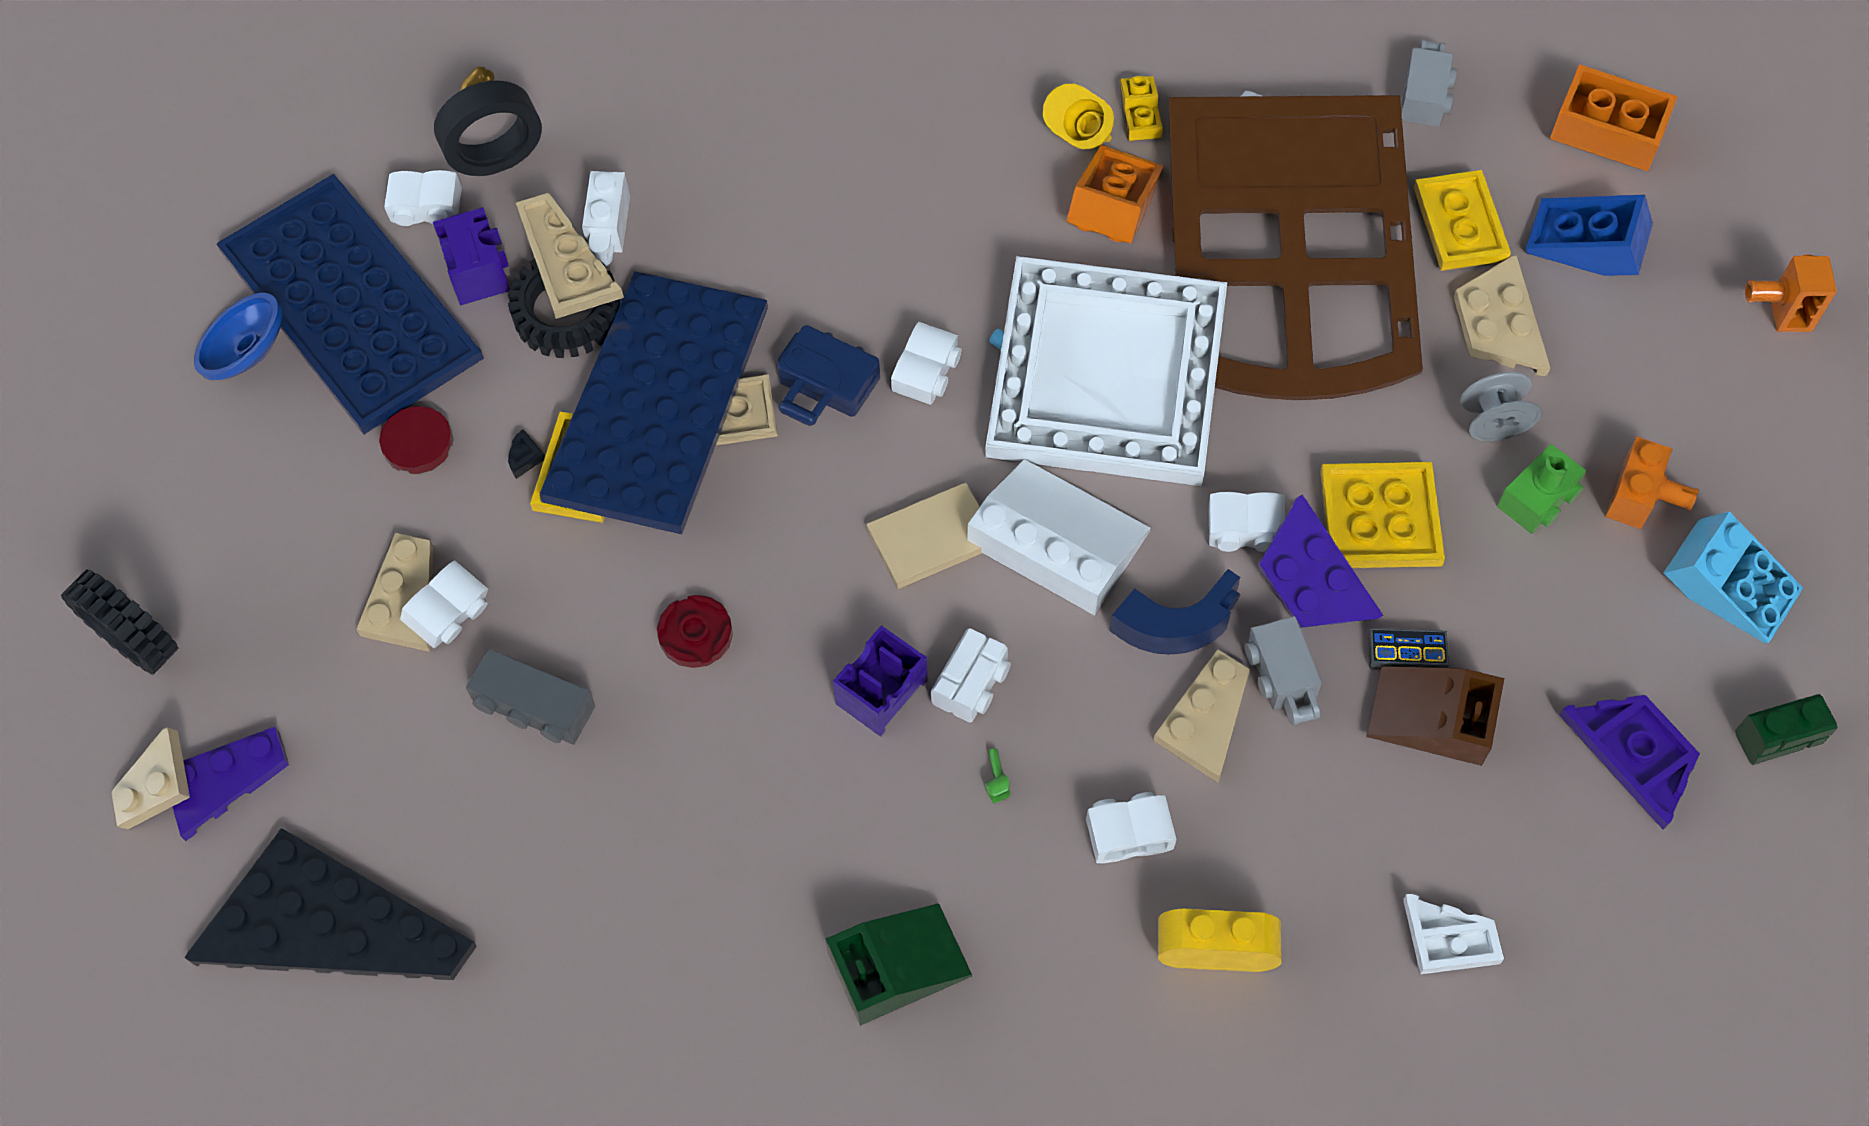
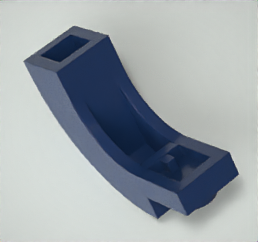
(1176, 630)

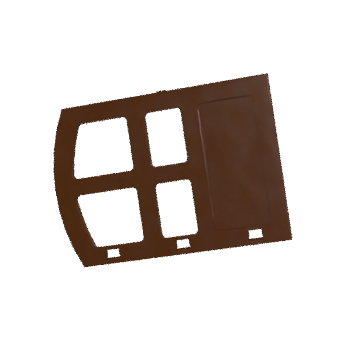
(1289, 162)

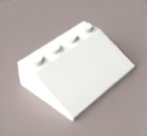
(1056, 535)

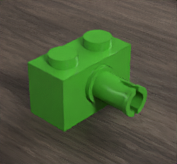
(1542, 489)

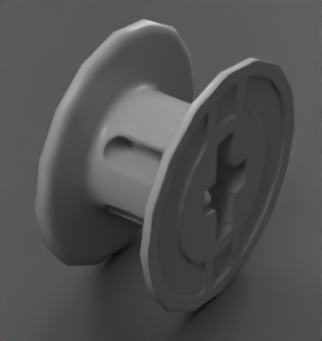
(1500, 406)

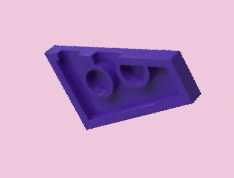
(225, 775)

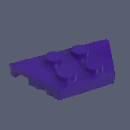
(1313, 573)
(1638, 749)

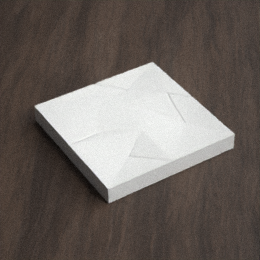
(1111, 371)

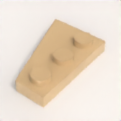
(402, 575)
(1206, 716)

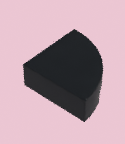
(524, 454)

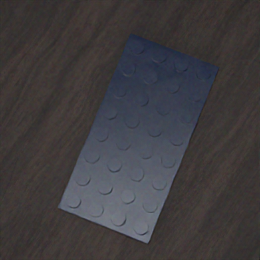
(351, 303)
(655, 403)

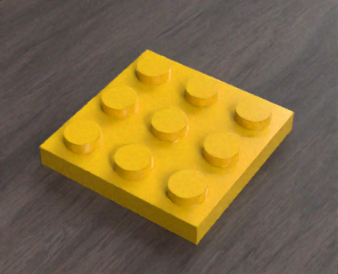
(1383, 514)

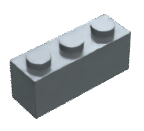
(530, 697)

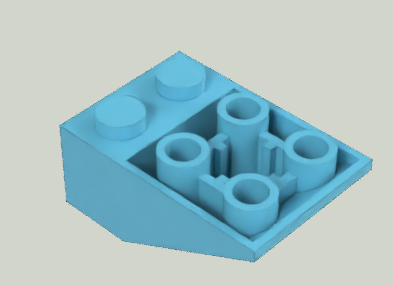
(1734, 576)

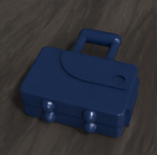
(826, 372)

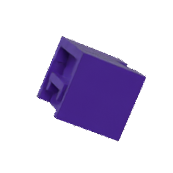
(472, 256)
(876, 684)

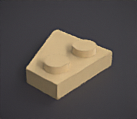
(152, 783)

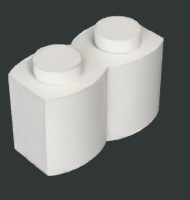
(422, 197)
(925, 363)
(1244, 519)
(444, 605)
(1130, 827)

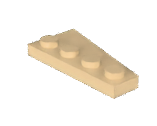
(564, 260)

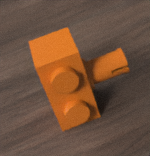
(1799, 294)
(1644, 482)

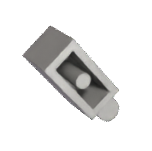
(1427, 84)
(1285, 669)

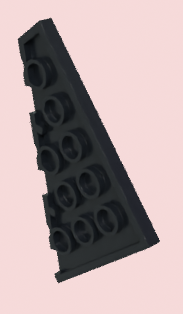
(326, 918)

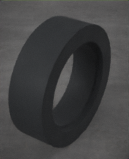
(475, 103)

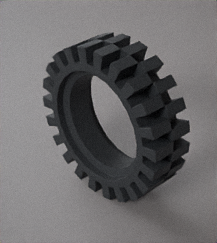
(549, 337)
(119, 621)

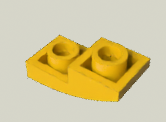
(1141, 108)

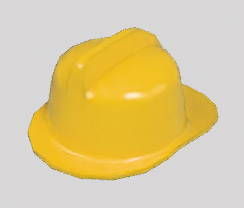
(1078, 116)

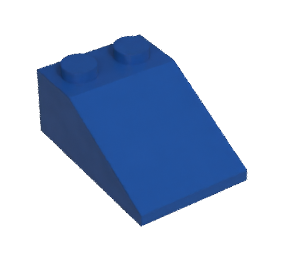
(1593, 233)

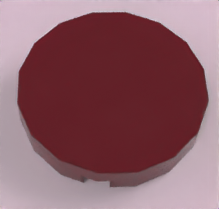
(416, 440)
(695, 631)

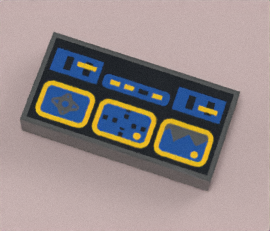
(1408, 648)

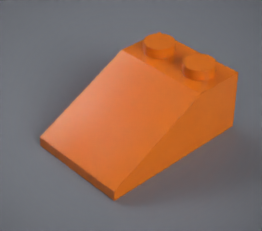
(1114, 194)

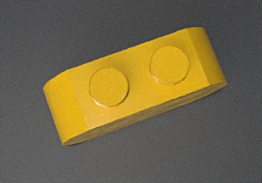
(1219, 940)

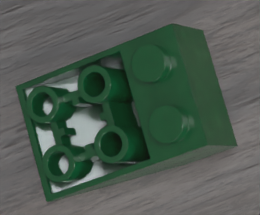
(896, 960)

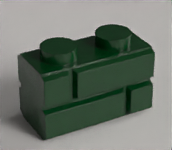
(1786, 729)

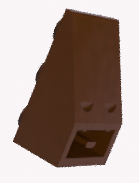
(1437, 711)

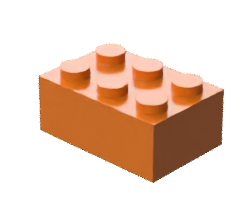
(1613, 117)

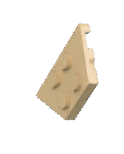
(1501, 319)

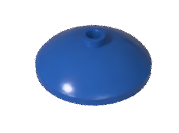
(239, 337)

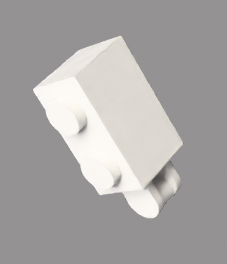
(606, 214)

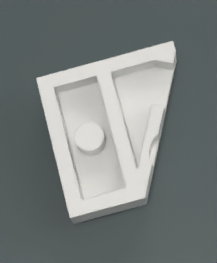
(1449, 938)

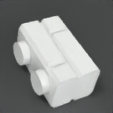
(970, 676)

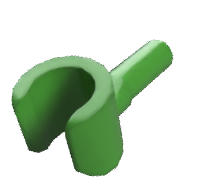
(998, 787)

